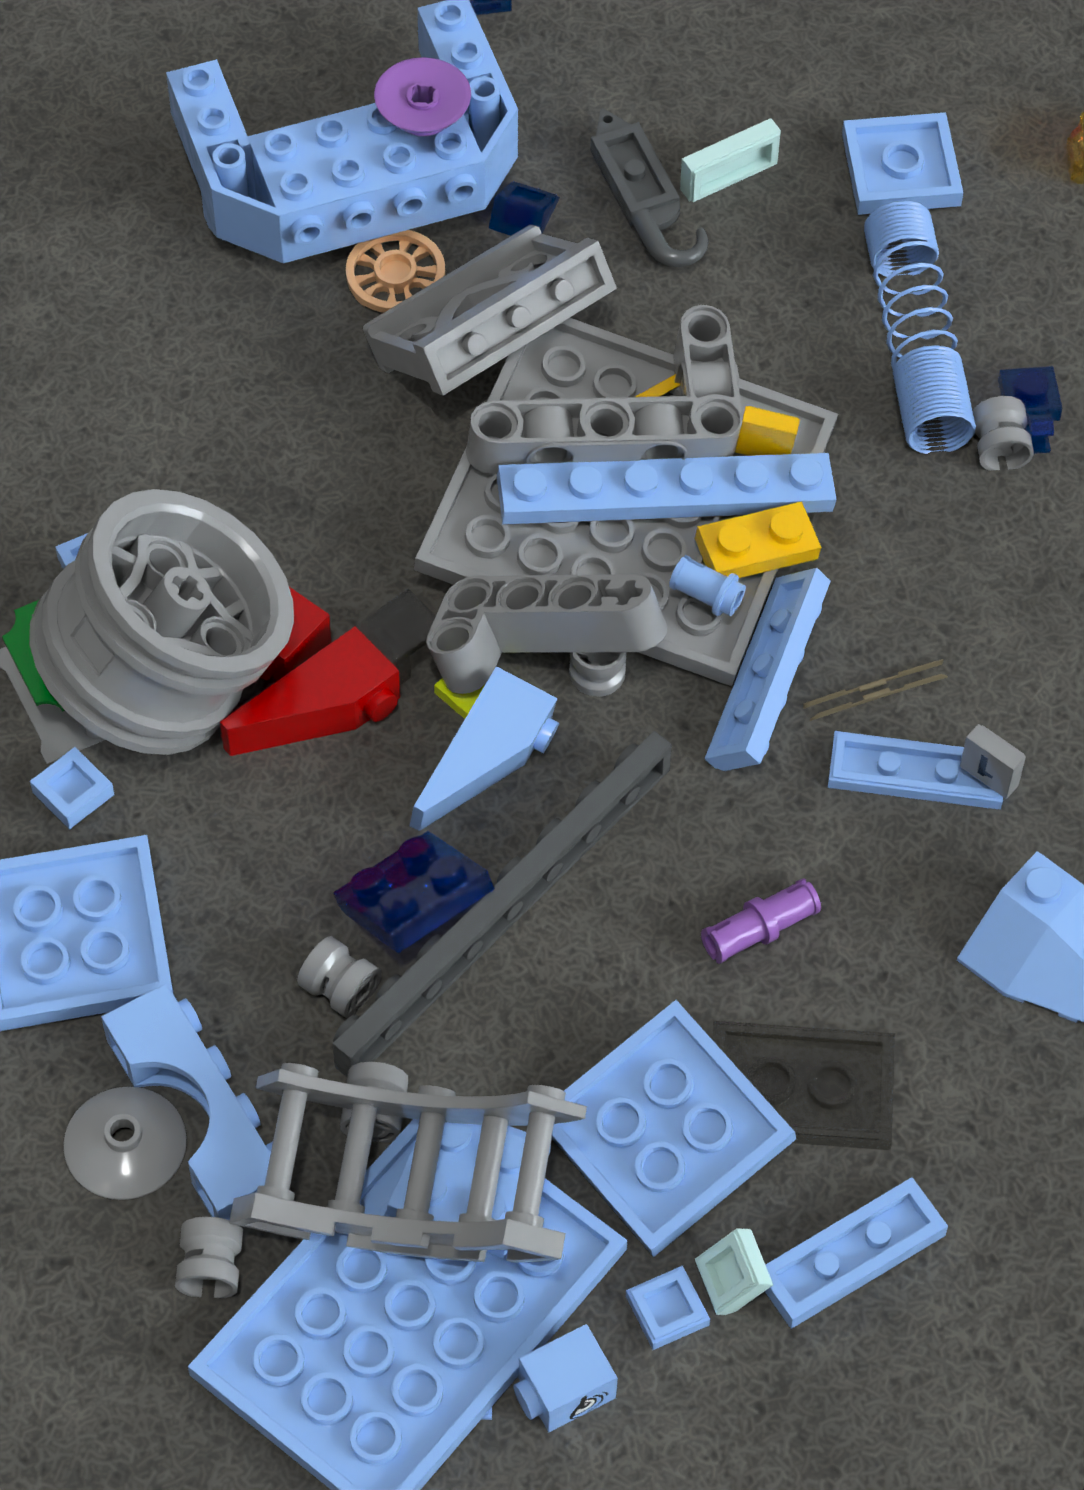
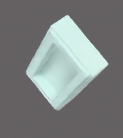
(730, 160)

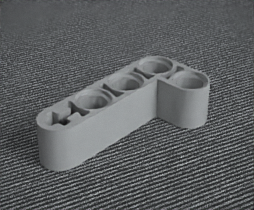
(539, 614)

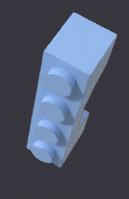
(161, 1047)

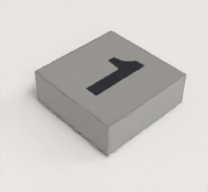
(992, 760)

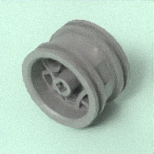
(161, 622)

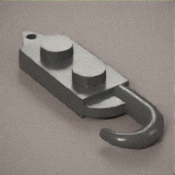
(642, 187)

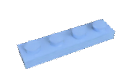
(768, 670)

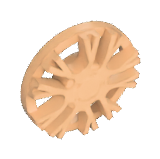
(393, 270)

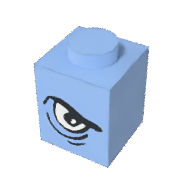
(565, 1379)

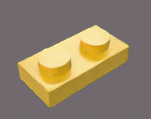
(759, 541)

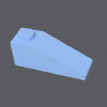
(491, 743)

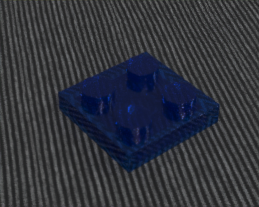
(413, 891)

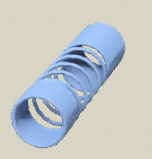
(932, 377)

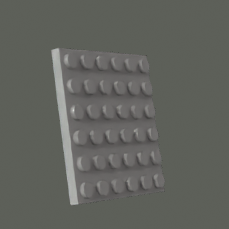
(595, 363)

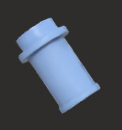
(708, 586)

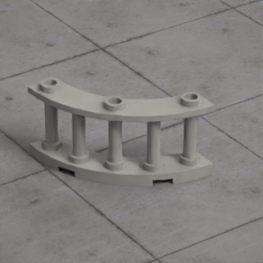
(413, 1228)

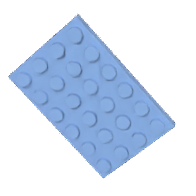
(391, 1359)

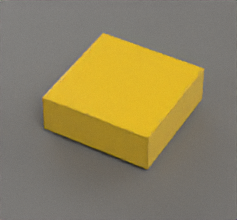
(766, 432)

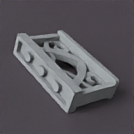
(489, 308)

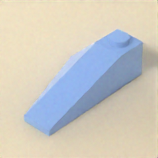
(1034, 940)

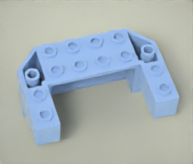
(351, 170)

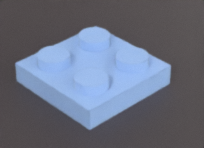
(902, 161)
(456, 1171)

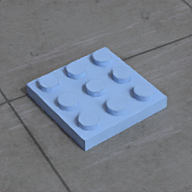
(78, 932)
(668, 1128)

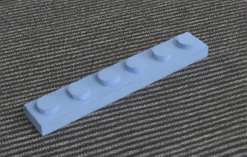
(663, 488)

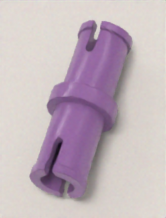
(761, 920)

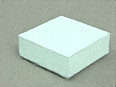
(733, 1271)

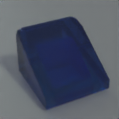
(521, 206)

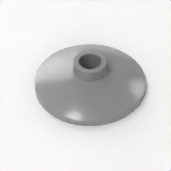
(125, 1167)

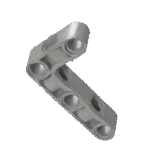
(636, 426)

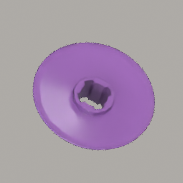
(422, 95)

